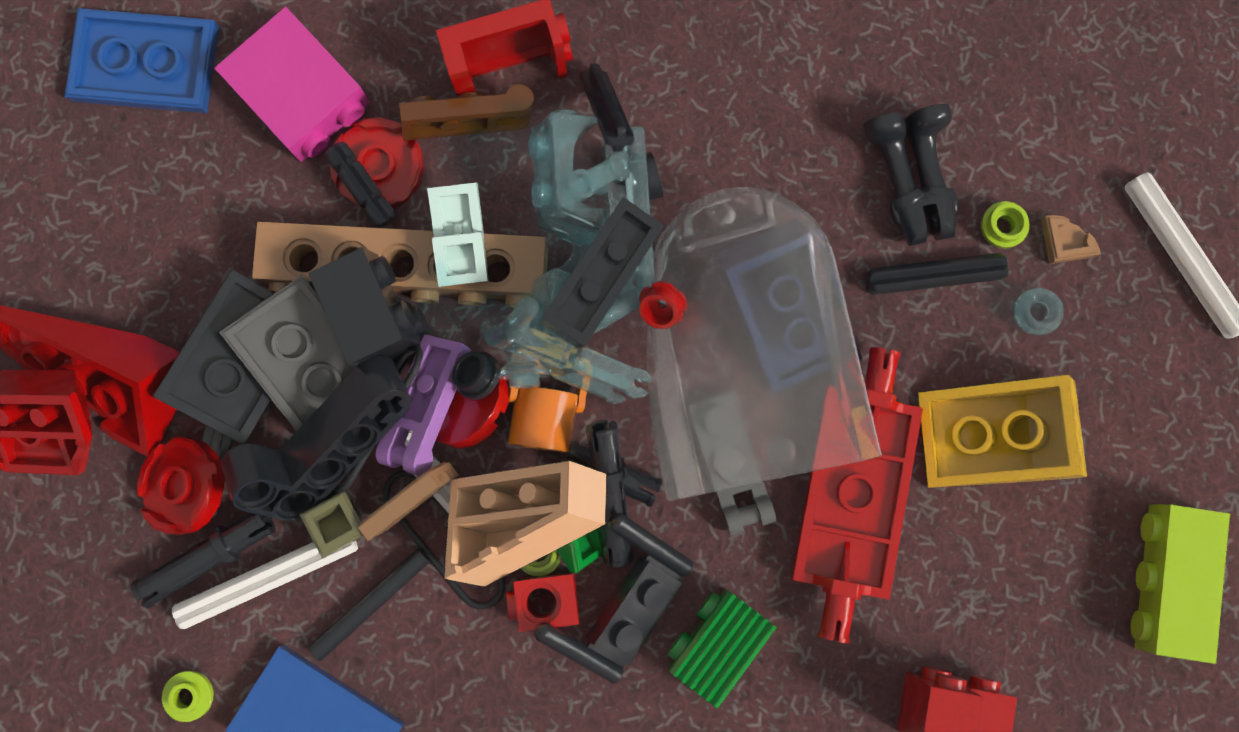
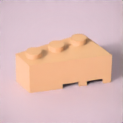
(518, 517)

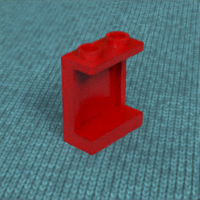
(504, 41)

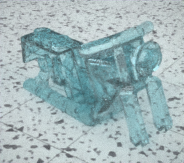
(560, 211)

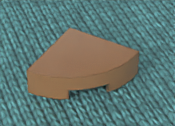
(1067, 240)

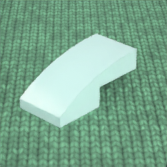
(458, 234)

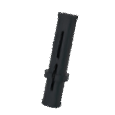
(607, 459)
(221, 546)

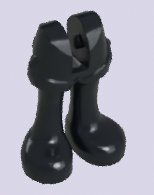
(941, 202)

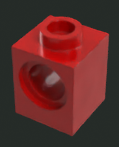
(565, 591)

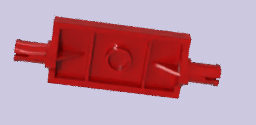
(858, 508)

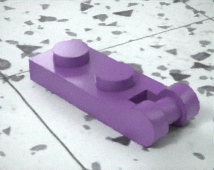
(431, 398)

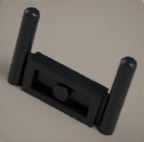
(631, 610)

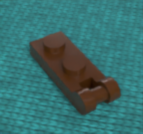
(466, 114)

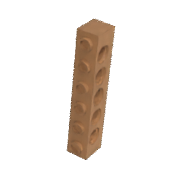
(283, 245)

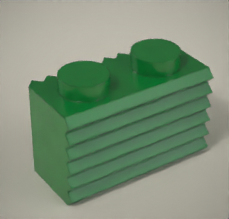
(719, 646)

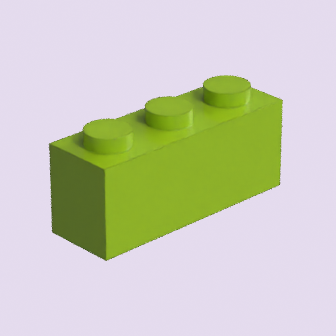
(1181, 582)

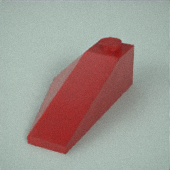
(111, 365)

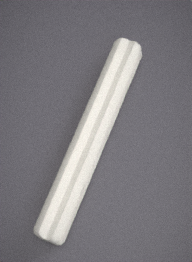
(1185, 253)
(253, 584)

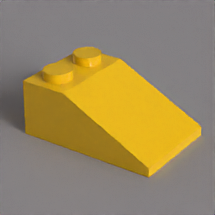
(1003, 433)

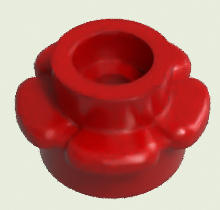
(659, 314)

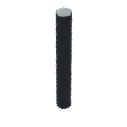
(368, 604)

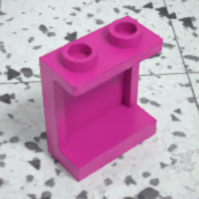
(294, 85)

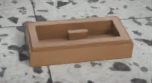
(407, 500)

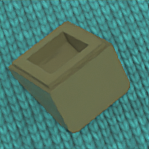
(333, 524)

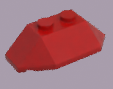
(43, 422)

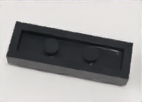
(601, 274)

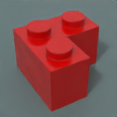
(949, 704)

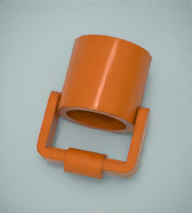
(544, 417)

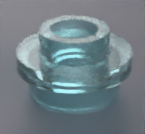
(1051, 306)

